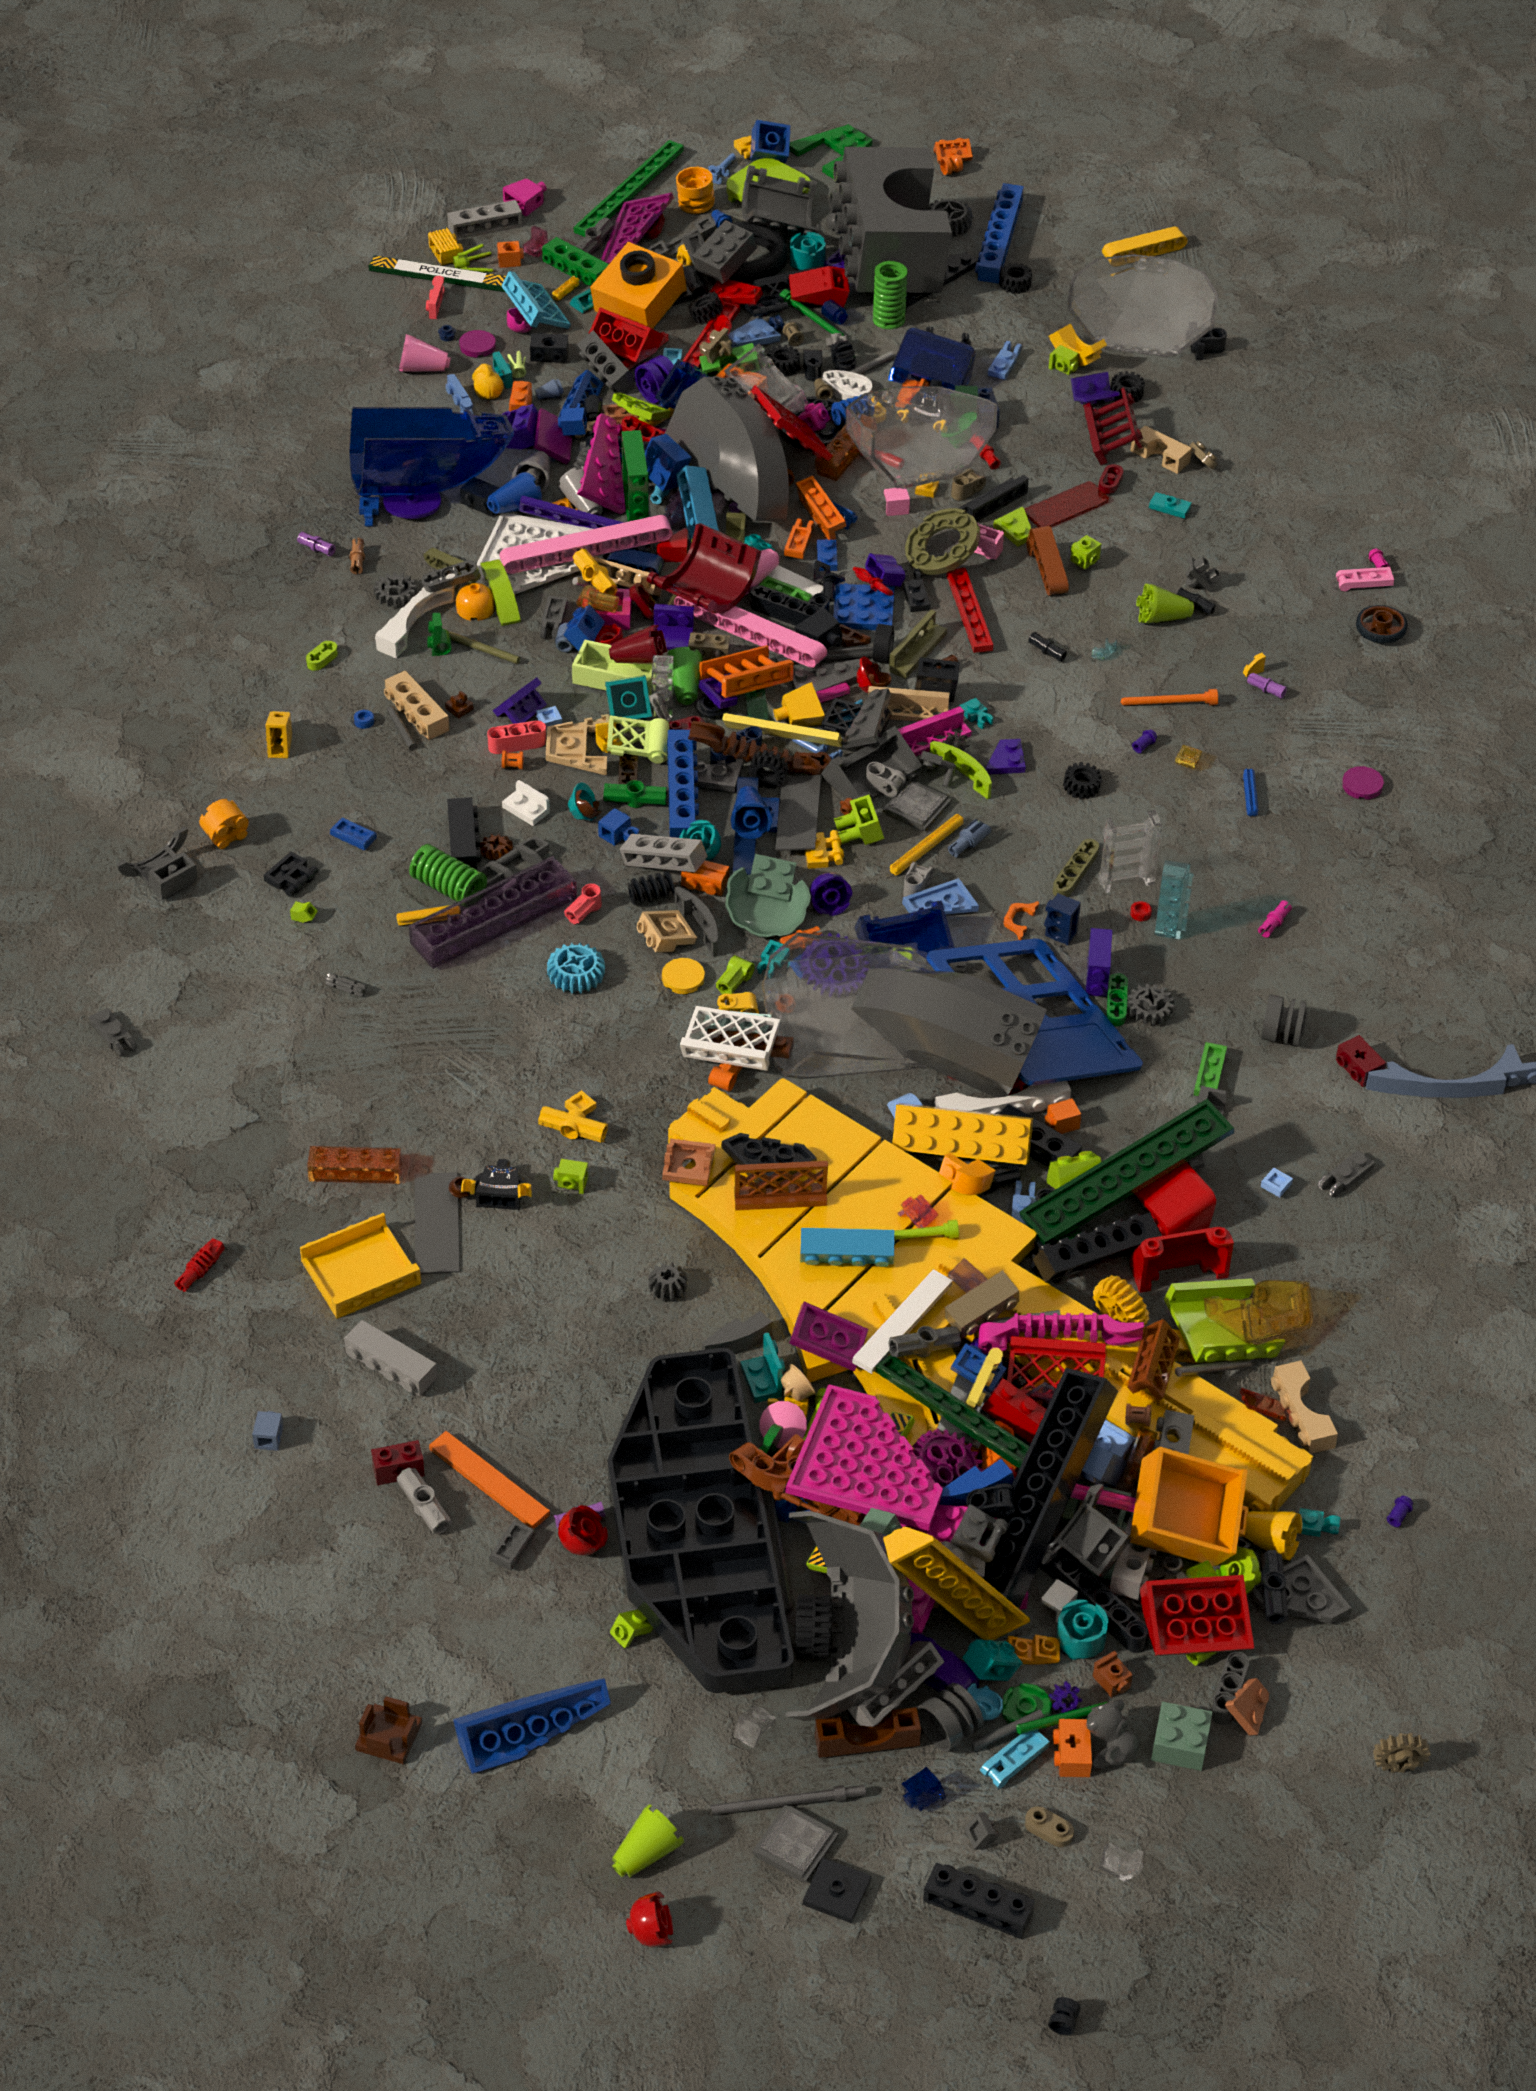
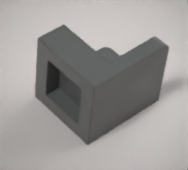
(1215, 1096)

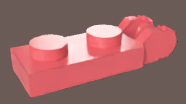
(435, 297)

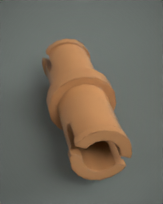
(357, 556)

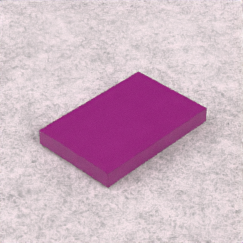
(550, 437)
(828, 1335)

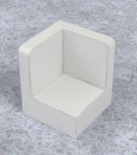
(1058, 1596)

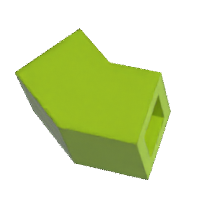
(303, 912)

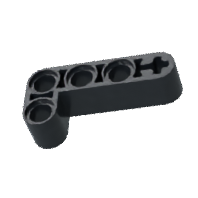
(785, 606)

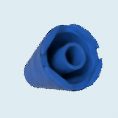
(509, 495)
(750, 814)

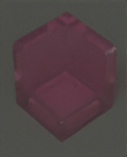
(537, 240)

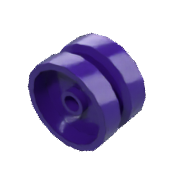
(651, 376)

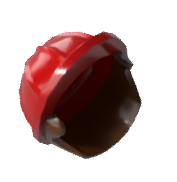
(870, 675)

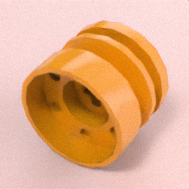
(695, 190)

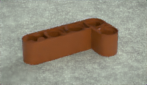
(1044, 548)

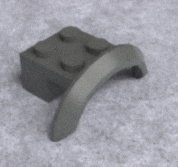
(165, 870)
(1090, 1537)

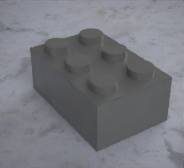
(724, 251)

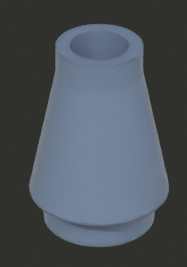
(549, 390)

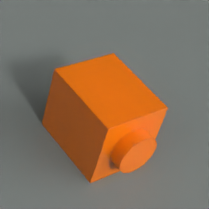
(1063, 1116)

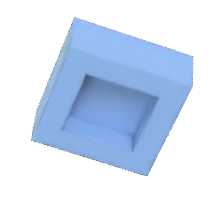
(549, 716)
(1276, 1182)

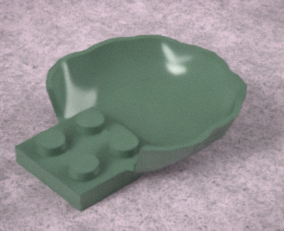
(767, 899)

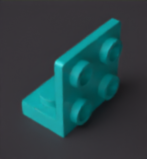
(764, 1372)

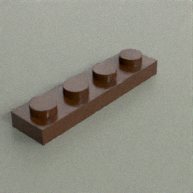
(782, 1046)

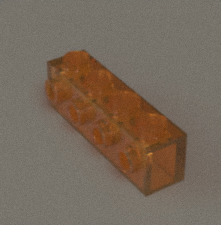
(843, 452)
(354, 1164)

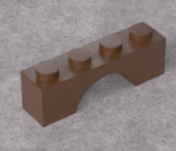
(896, 1730)

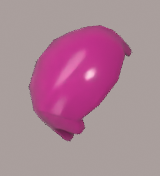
(516, 321)

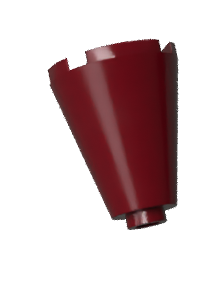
(639, 647)

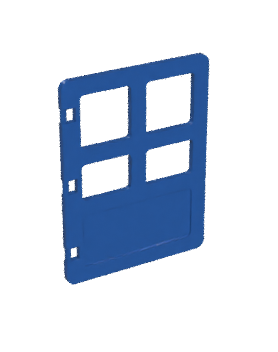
(1064, 1045)

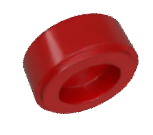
(1140, 911)

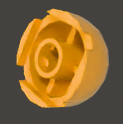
(475, 601)

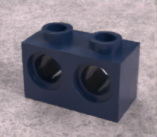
(1062, 918)

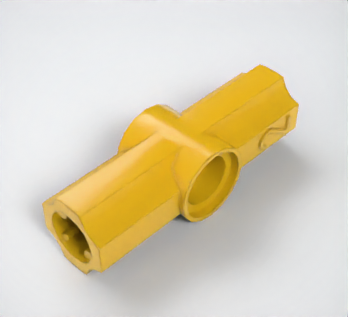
(594, 572)
(573, 1124)

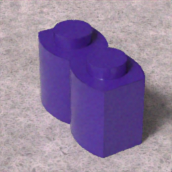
(885, 568)

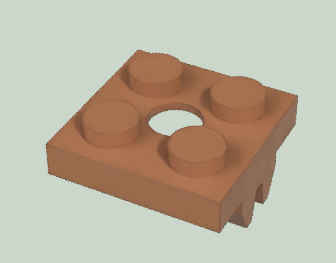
(682, 1150)

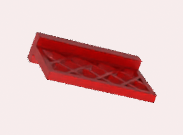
(1053, 1349)

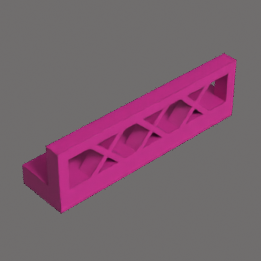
(933, 726)

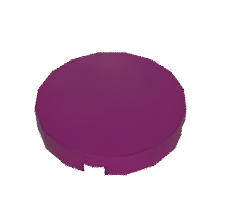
(477, 343)
(1362, 782)

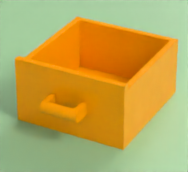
(644, 302)
(1189, 1506)

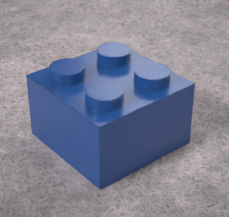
(770, 141)
(665, 461)

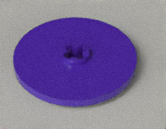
(412, 505)

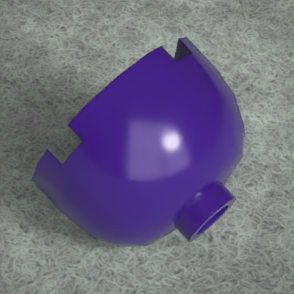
(830, 894)

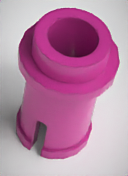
(1377, 558)

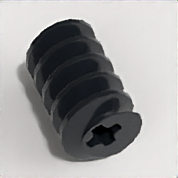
(650, 887)

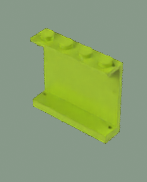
(1202, 1335)

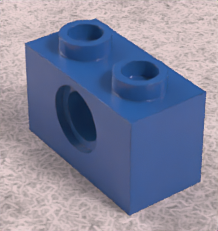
(583, 626)

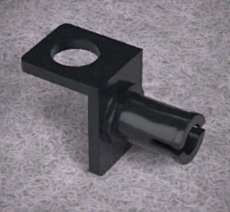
(828, 580)

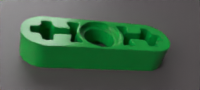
(1121, 993)

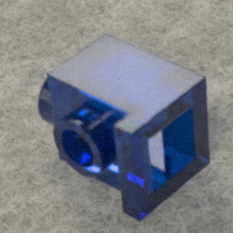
(922, 1790)

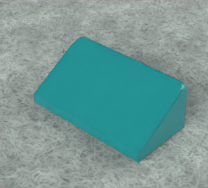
(583, 301)

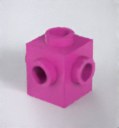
(815, 416)

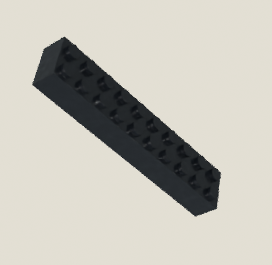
(1048, 1479)

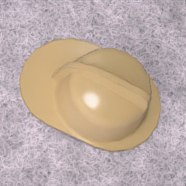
(796, 1384)

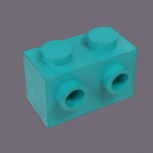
(992, 1660)

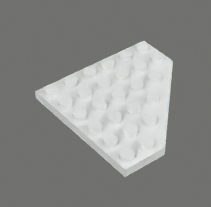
(518, 530)

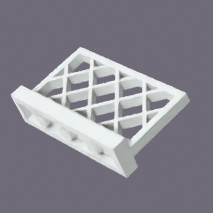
(725, 1051)

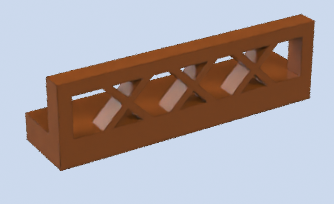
(1148, 1357)

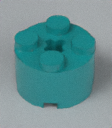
(807, 251)
(1082, 1629)

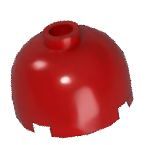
(582, 1531)
(650, 1921)

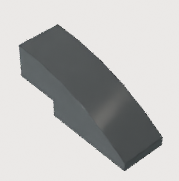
(739, 1335)

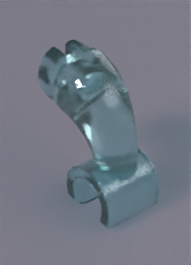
(1103, 653)

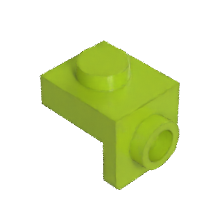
(628, 1626)

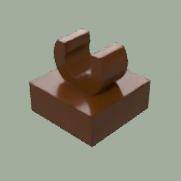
(459, 705)

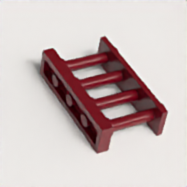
(1096, 426)

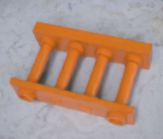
(748, 670)

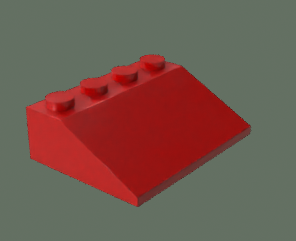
(1197, 1615)

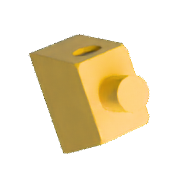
(801, 707)
(278, 726)

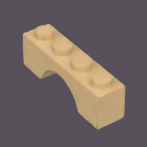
(1314, 1429)

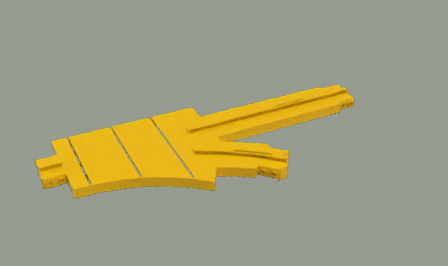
(988, 1239)

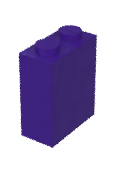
(1098, 962)

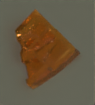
(1142, 1447)

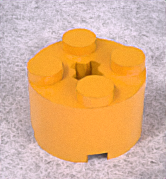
(224, 823)

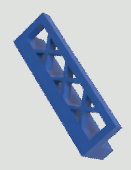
(580, 386)

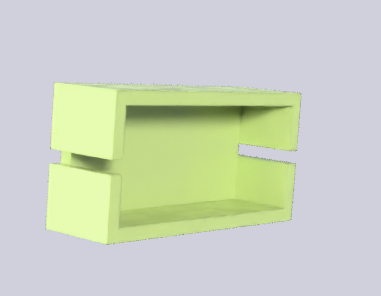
(595, 667)

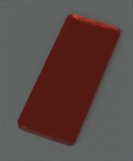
(1066, 505)

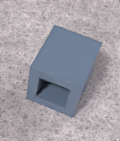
(267, 1430)

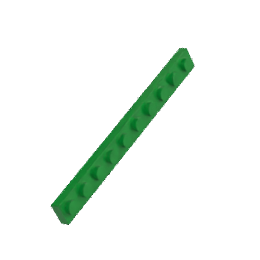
(631, 186)

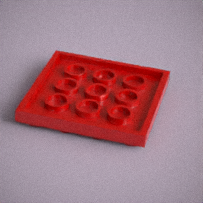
(791, 423)

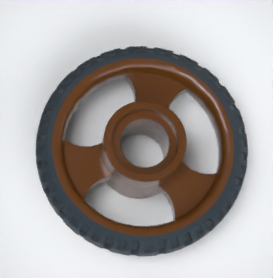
(1381, 627)

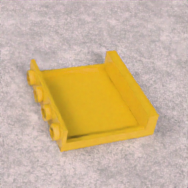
(359, 1266)

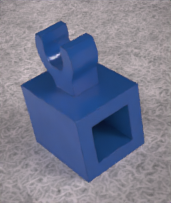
(573, 420)
(616, 827)

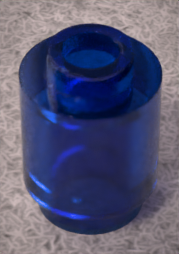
(834, 312)

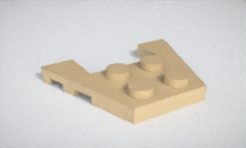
(568, 743)

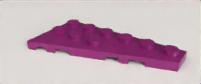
(634, 221)

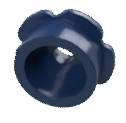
(447, 333)

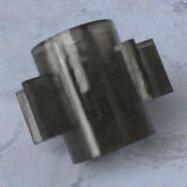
(951, 739)

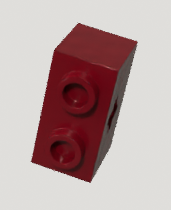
(1358, 1059)
(392, 1460)

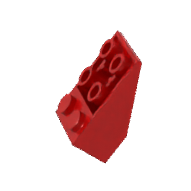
(820, 285)

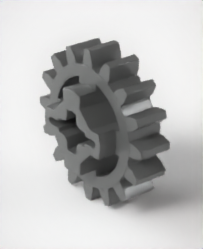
(394, 589)
(1150, 1004)

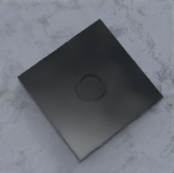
(837, 1890)

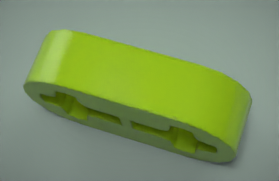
(321, 655)

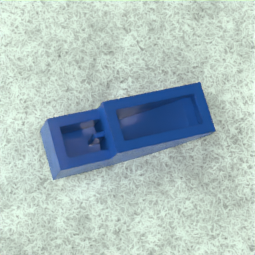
(958, 1490)

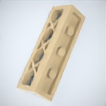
(912, 700)

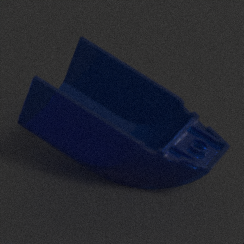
(421, 448)

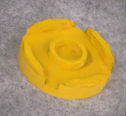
(683, 975)

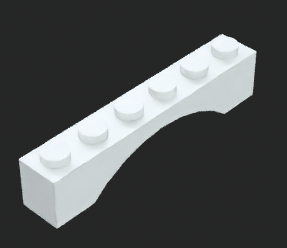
(394, 635)
(1030, 1100)

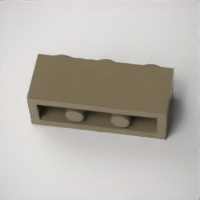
(982, 1304)

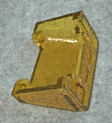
(1277, 1311)

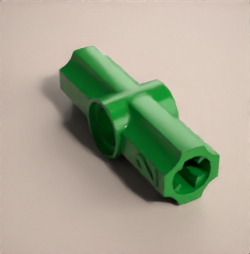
(635, 794)

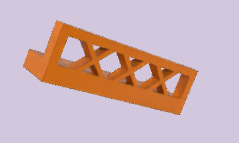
(820, 507)

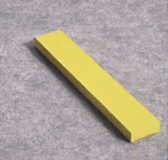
(784, 730)

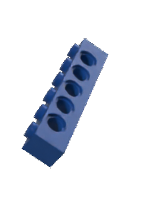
(681, 781)

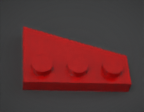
(737, 292)

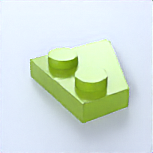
(1014, 525)

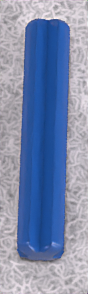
(1250, 792)

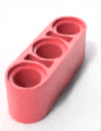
(516, 737)

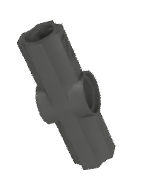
(595, 236)
(924, 1341)

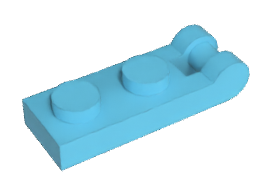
(1014, 1757)

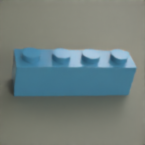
(696, 498)
(847, 1246)

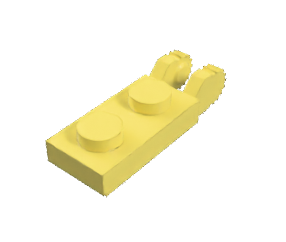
(984, 1377)

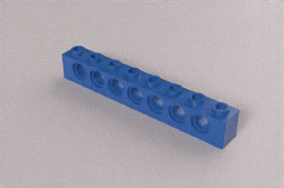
(999, 233)

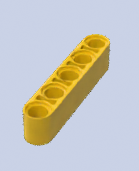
(1148, 244)

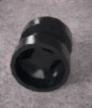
(1064, 2016)

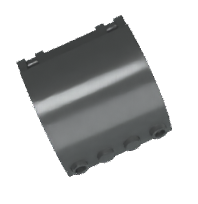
(778, 202)

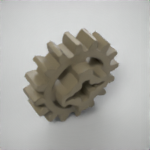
(1401, 1752)

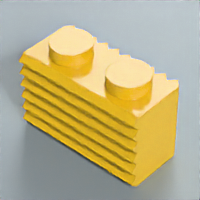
(444, 245)

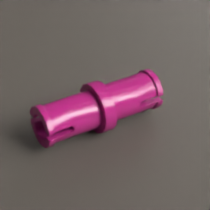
(1274, 919)

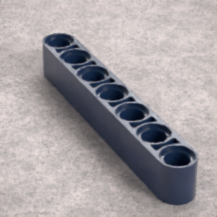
(744, 848)

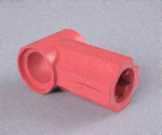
(587, 902)

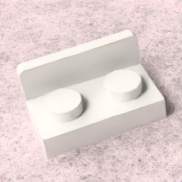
(527, 803)

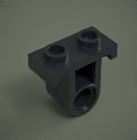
(1210, 343)

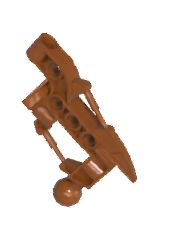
(774, 1472)

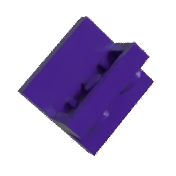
(522, 704)

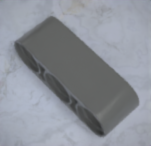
(1231, 1678)

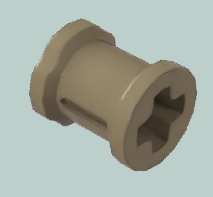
(795, 332)

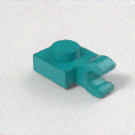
(1314, 1522)

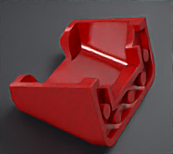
(1179, 1201)
(1207, 1247)

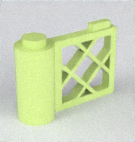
(654, 738)

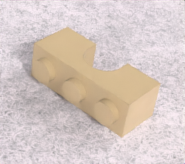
(1175, 454)

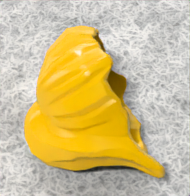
(487, 383)

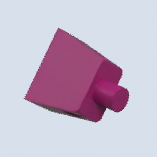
(526, 193)

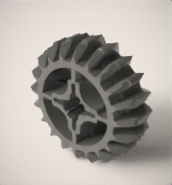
(958, 214)

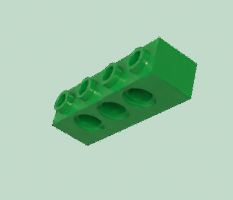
(573, 261)

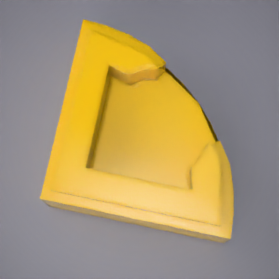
(1256, 665)

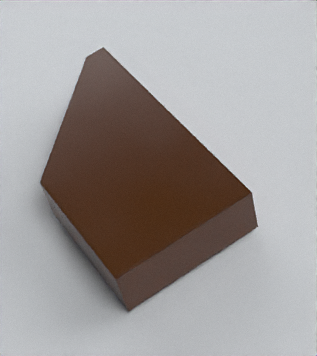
(852, 637)

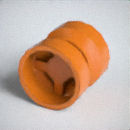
(951, 164)

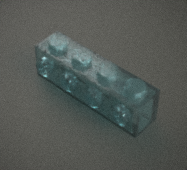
(1173, 898)

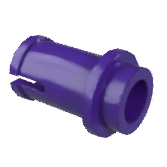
(1148, 737)
(1402, 1506)

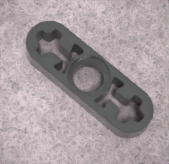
(453, 569)

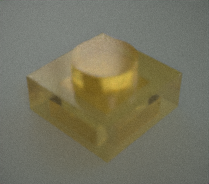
(1188, 757)

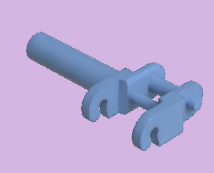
(720, 169)
(815, 748)

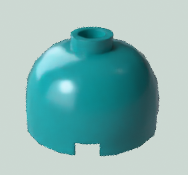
(707, 833)

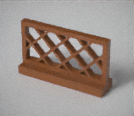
(780, 1194)

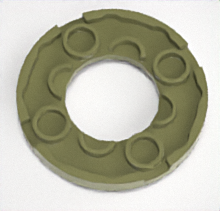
(943, 519)

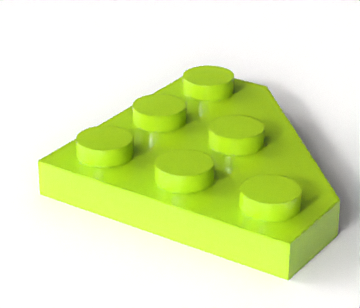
(643, 409)

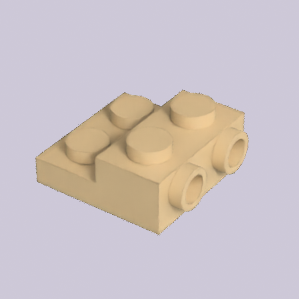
(665, 930)

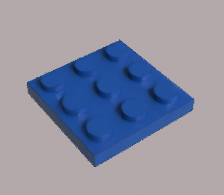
(862, 607)

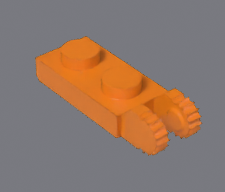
(798, 539)

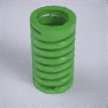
(889, 295)
(446, 873)

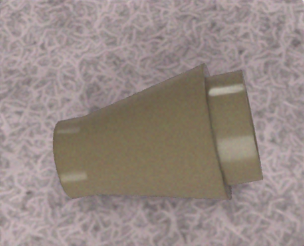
(822, 389)

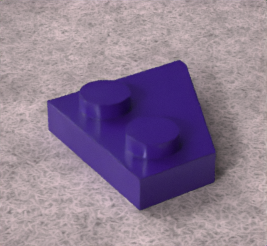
(1007, 758)

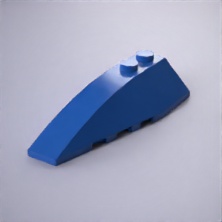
(521, 1725)

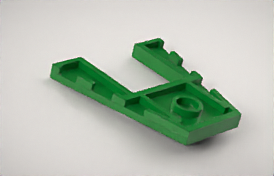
(835, 139)

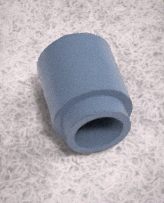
(561, 641)

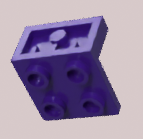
(1092, 388)
(675, 623)

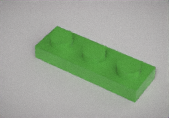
(1210, 1067)

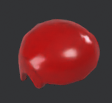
(609, 634)

